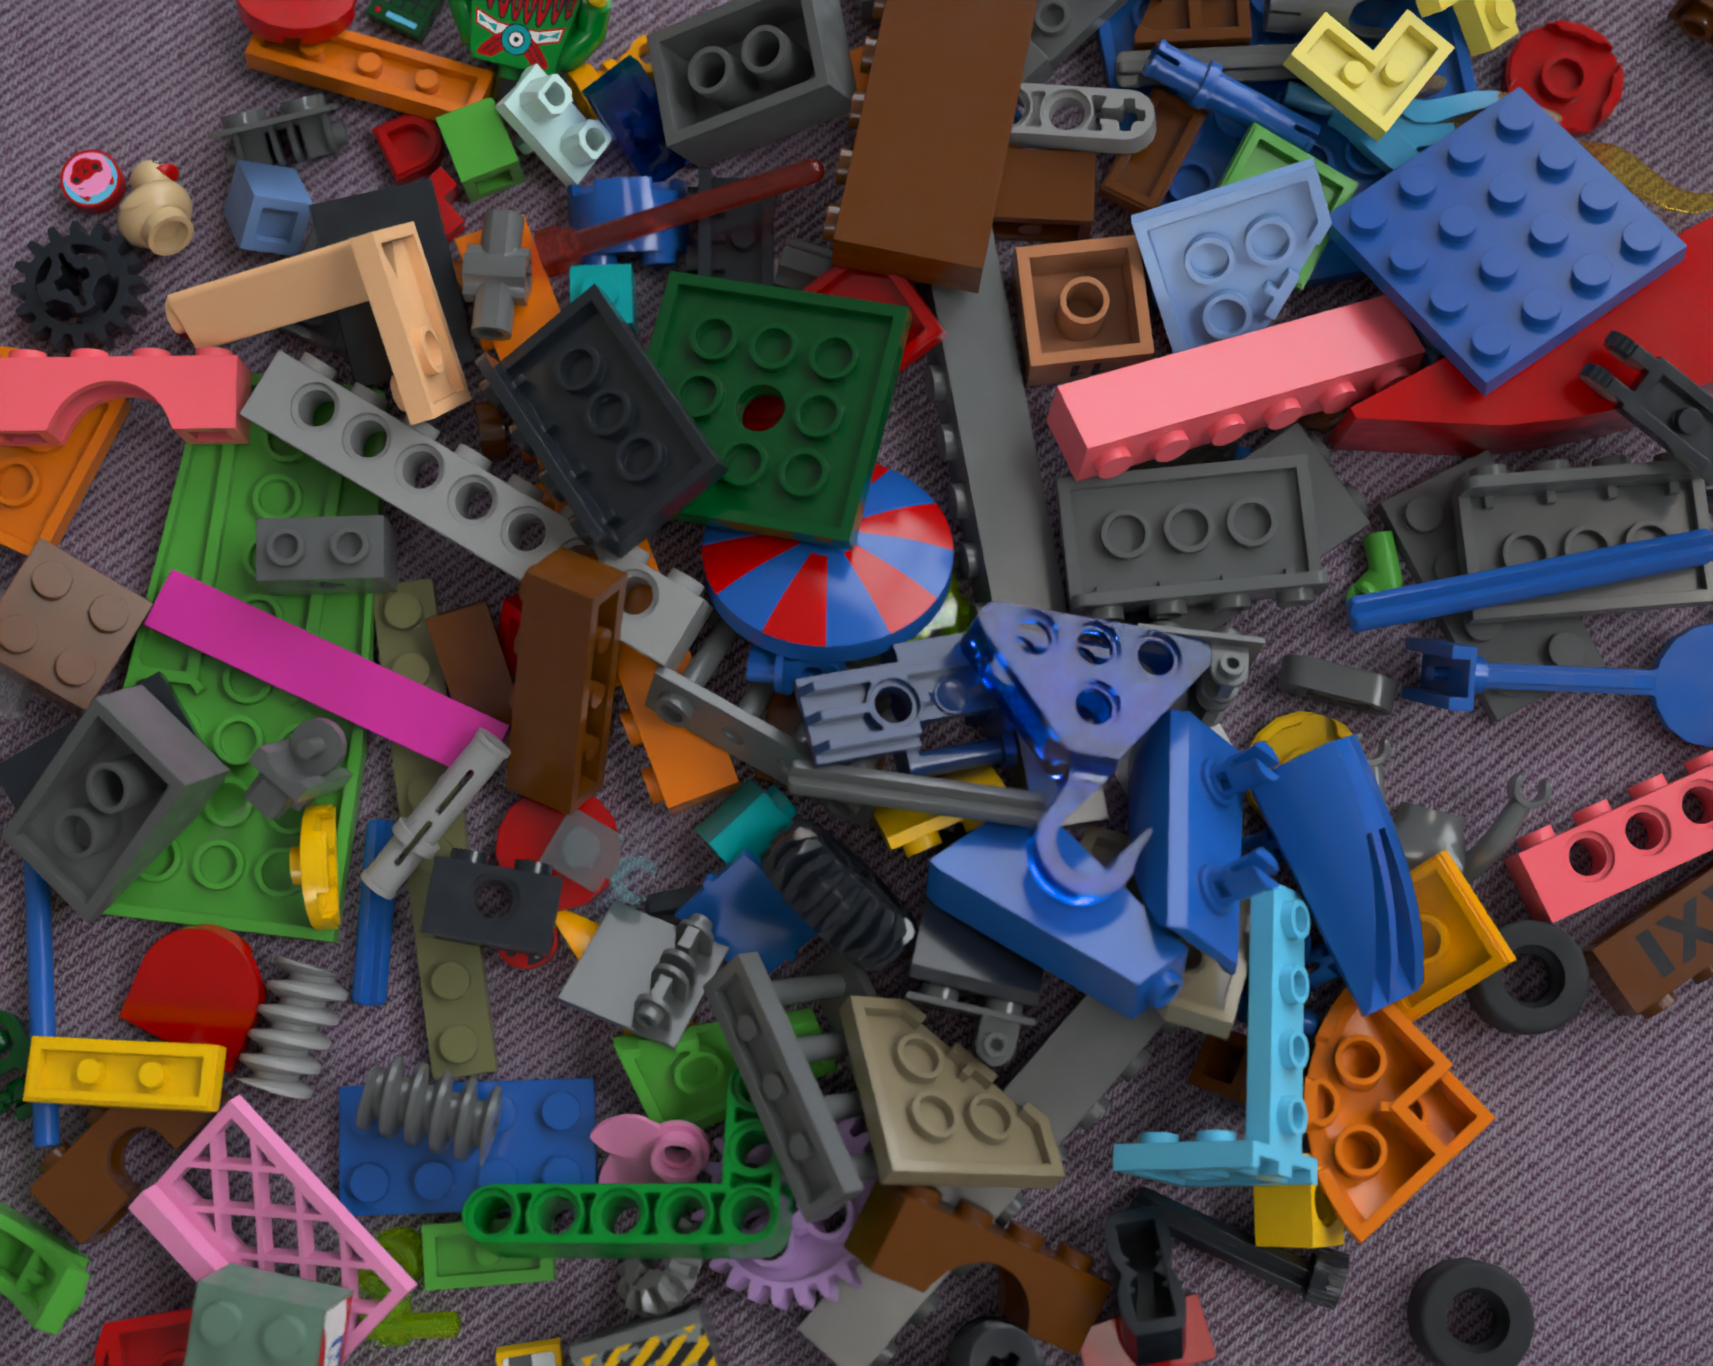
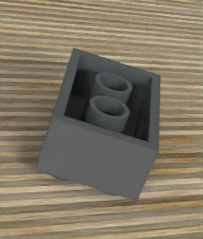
(750, 75)

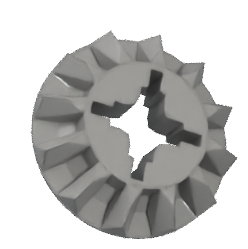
(657, 1292)

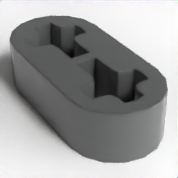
(1337, 684)

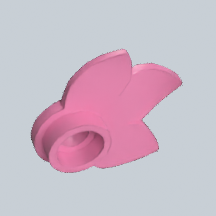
(643, 1154)

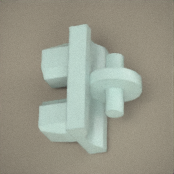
(552, 126)

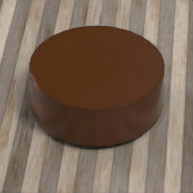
(491, 431)

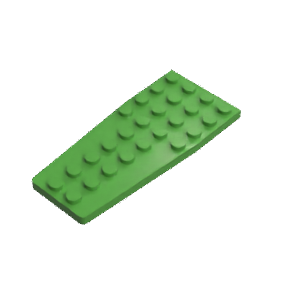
(232, 858)

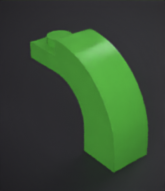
(40, 1271)

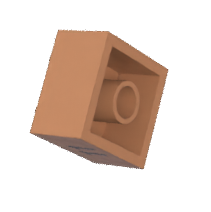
(1081, 308)

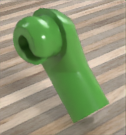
(1383, 566)

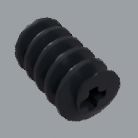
(993, 1336)

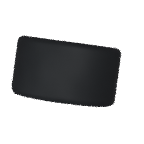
(1566, 982)
(1511, 1308)

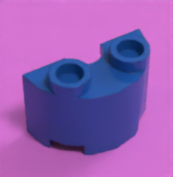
(621, 197)

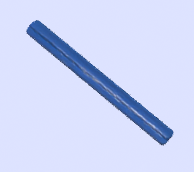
(1529, 580)

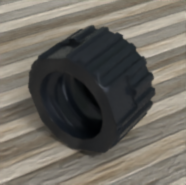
(1326, 1277)

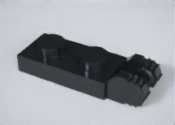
(1659, 403)

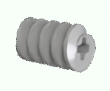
(293, 1029)

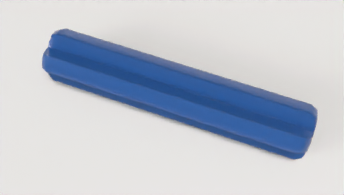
(374, 927)

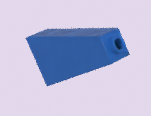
(1101, 948)

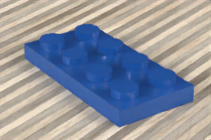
(537, 1141)

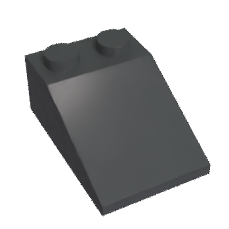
(113, 799)

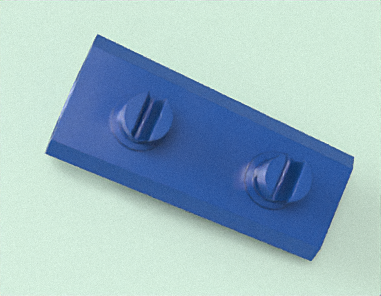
(1191, 795)
(1350, 870)

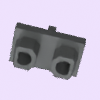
(299, 768)

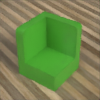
(481, 149)

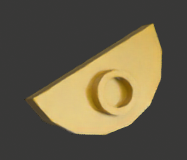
(316, 866)

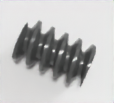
(430, 1109)

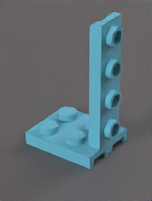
(1274, 1073)

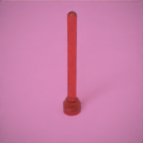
(565, 247)

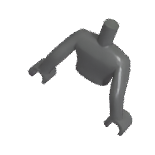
(1429, 831)

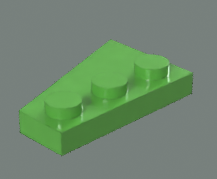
(695, 1077)

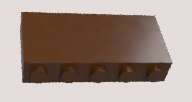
(930, 139)

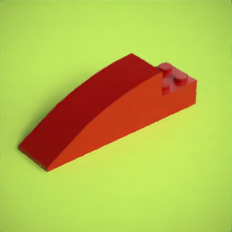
(1547, 401)

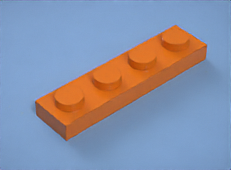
(375, 72)

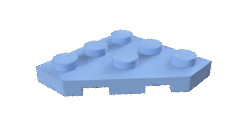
(1231, 253)

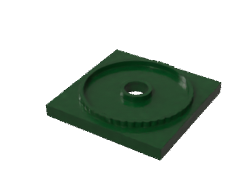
(817, 354)

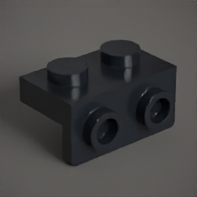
(733, 242)

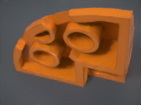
(1382, 1113)

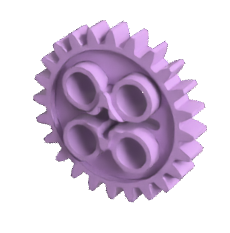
(813, 1256)

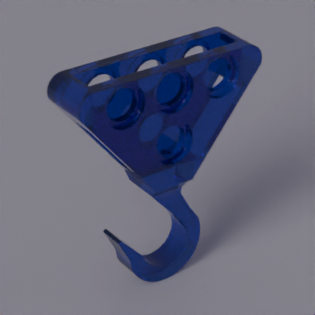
(1041, 702)

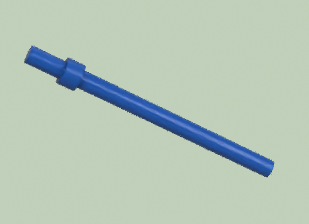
(40, 991)

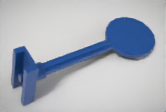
(1677, 682)

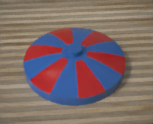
(834, 600)

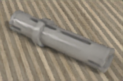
(388, 869)

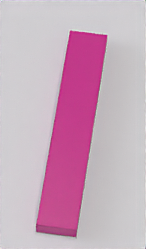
(317, 670)

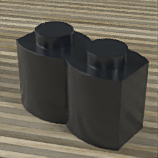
(1147, 1288)

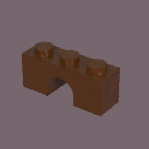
(89, 1181)

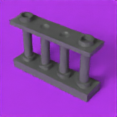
(737, 729)
(781, 1080)

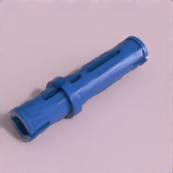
(1211, 88)

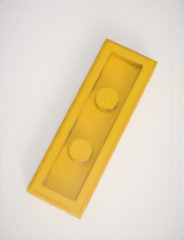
(125, 1074)

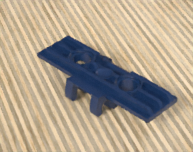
(927, 685)

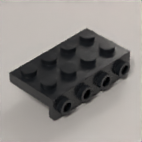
(602, 424)

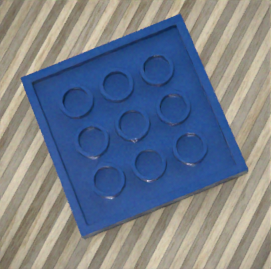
(1504, 240)

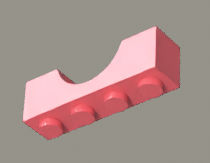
(49, 395)

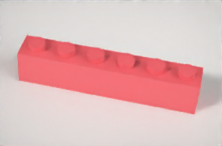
(1232, 387)

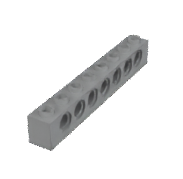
(286, 407)

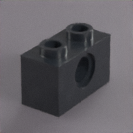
(452, 896)

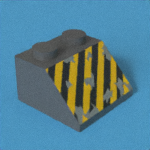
(673, 1339)

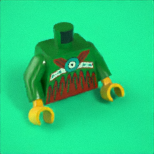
(528, 32)

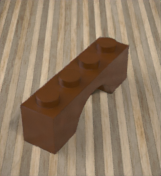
(918, 1239)

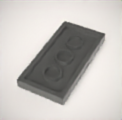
(1428, 544)

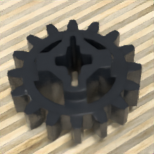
(53, 287)

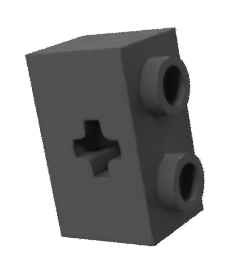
(326, 555)

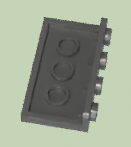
(1567, 511)
(1190, 538)

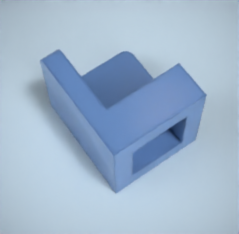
(267, 208)

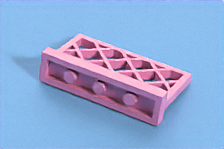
(201, 1231)

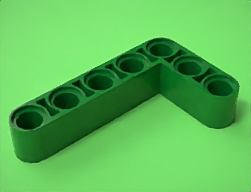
(659, 1206)

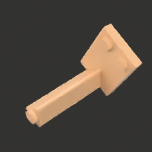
(373, 267)

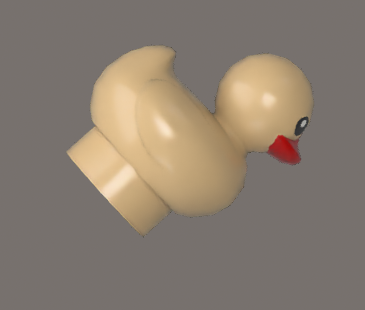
(157, 210)

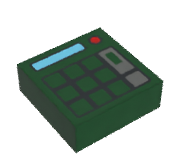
(406, 17)

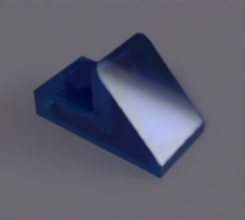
(631, 113)

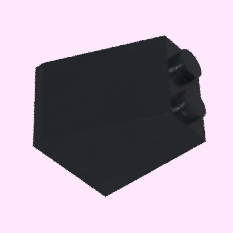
(966, 959)

